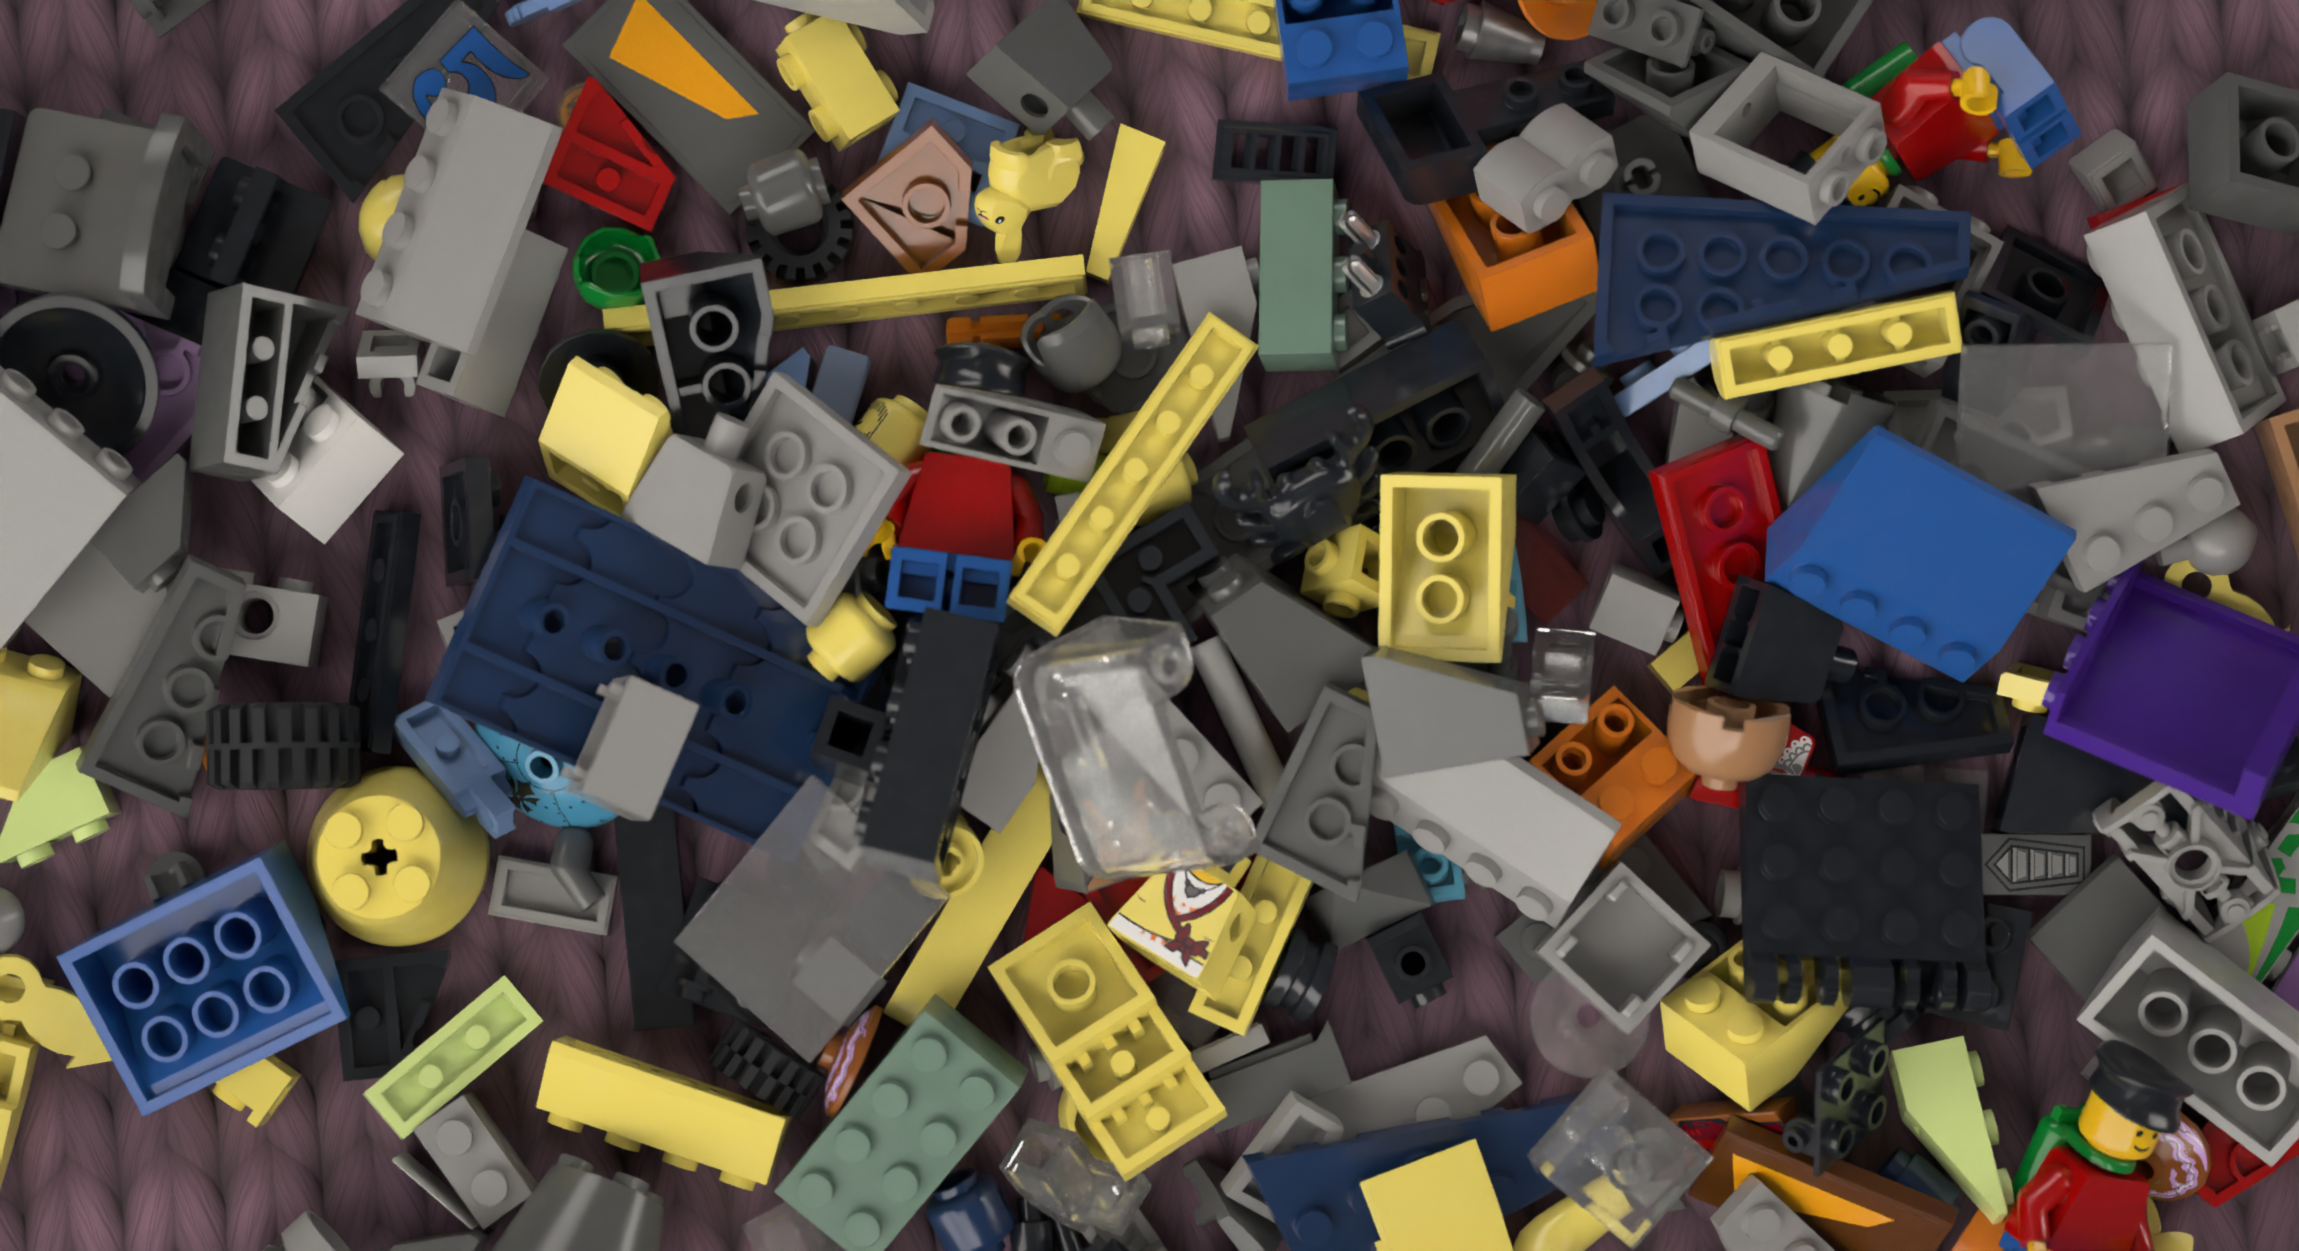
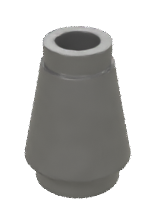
(1496, 35)

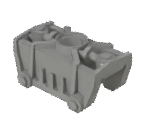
(2227, 838)

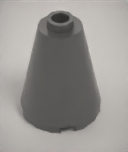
(1820, 427)

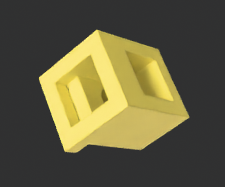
(259, 1087)

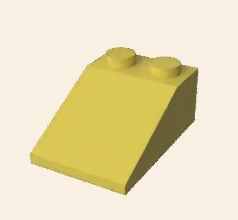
(1446, 563)
(35, 716)

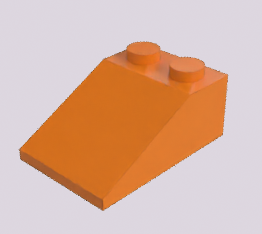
(1516, 271)

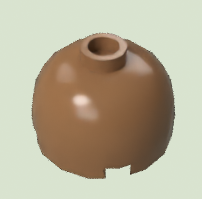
(1726, 736)

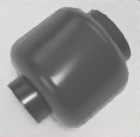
(784, 191)

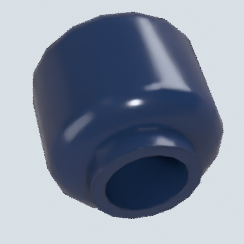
(970, 1212)

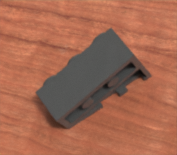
(254, 377)

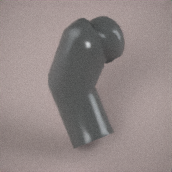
(571, 866)

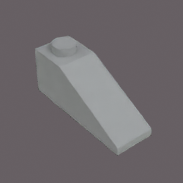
(1227, 288)

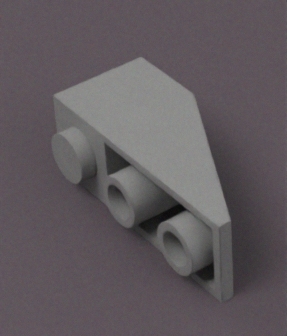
(1014, 431)
(1005, 754)

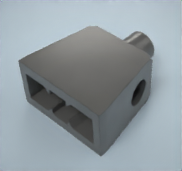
(1047, 71)

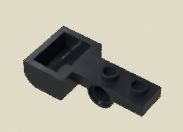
(1439, 134)

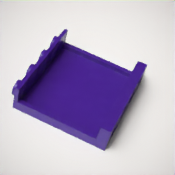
(2180, 691)

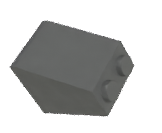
(1279, 636)

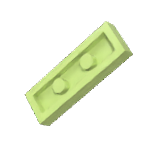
(453, 1057)

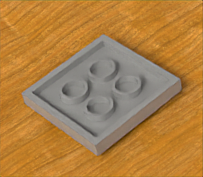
(819, 501)

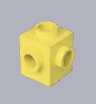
(1344, 572)

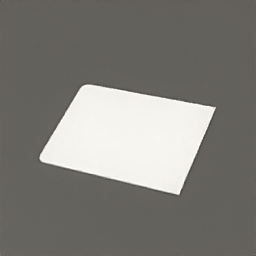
(435, 1188)

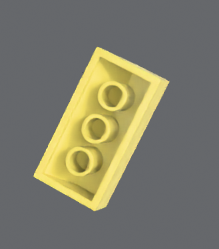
(662, 1110)

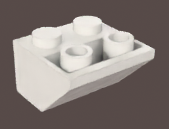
(329, 463)

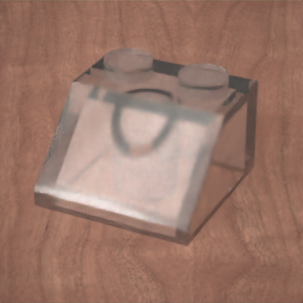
(1619, 1157)

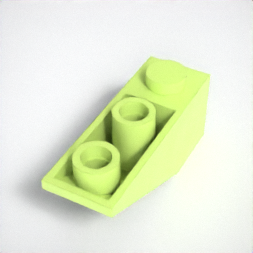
(1943, 1109)

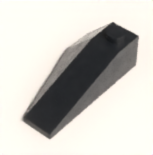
(709, 334)

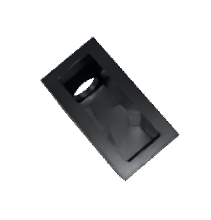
(1777, 647)

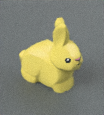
(1023, 178)

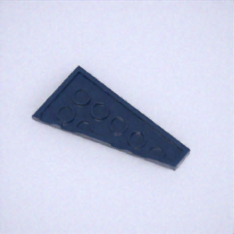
(1720, 267)
(1318, 1190)

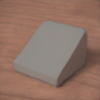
(2113, 170)

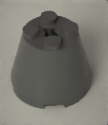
(586, 1213)

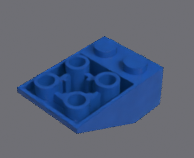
(1339, 46)

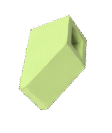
(55, 808)

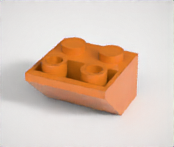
(1619, 767)

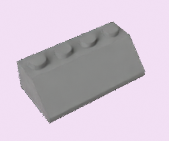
(458, 221)
(2178, 289)
(1503, 827)
(2208, 1028)

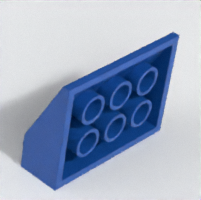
(1916, 553)
(209, 978)

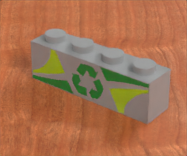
(2263, 939)

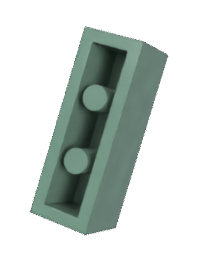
(1301, 276)

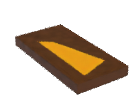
(1843, 1205)

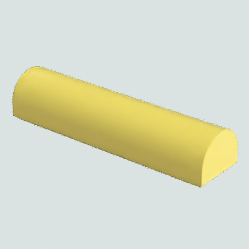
(1836, 344)

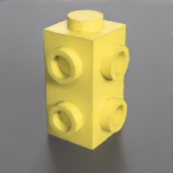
(836, 78)

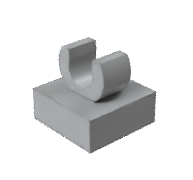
(389, 355)

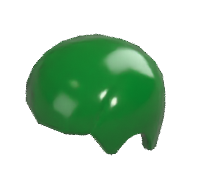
(609, 269)

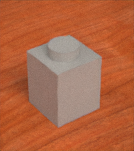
(1637, 609)

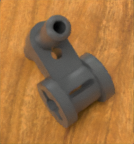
(1739, 414)

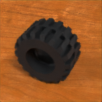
(283, 746)

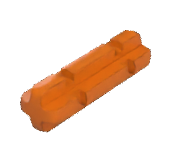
(995, 329)

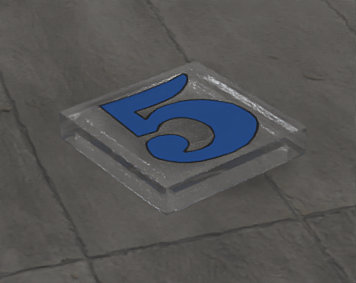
(464, 57)

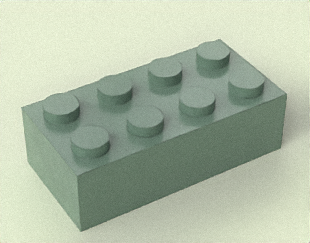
(902, 1129)

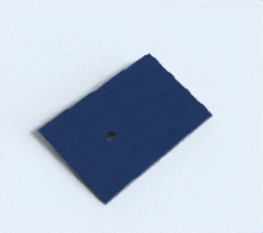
(582, 577)

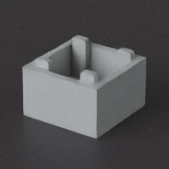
(631, 748)
(1622, 947)

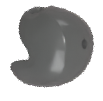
(1075, 349)

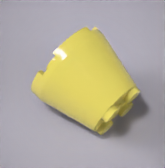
(437, 867)

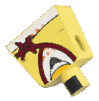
(1189, 924)

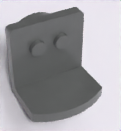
(99, 208)

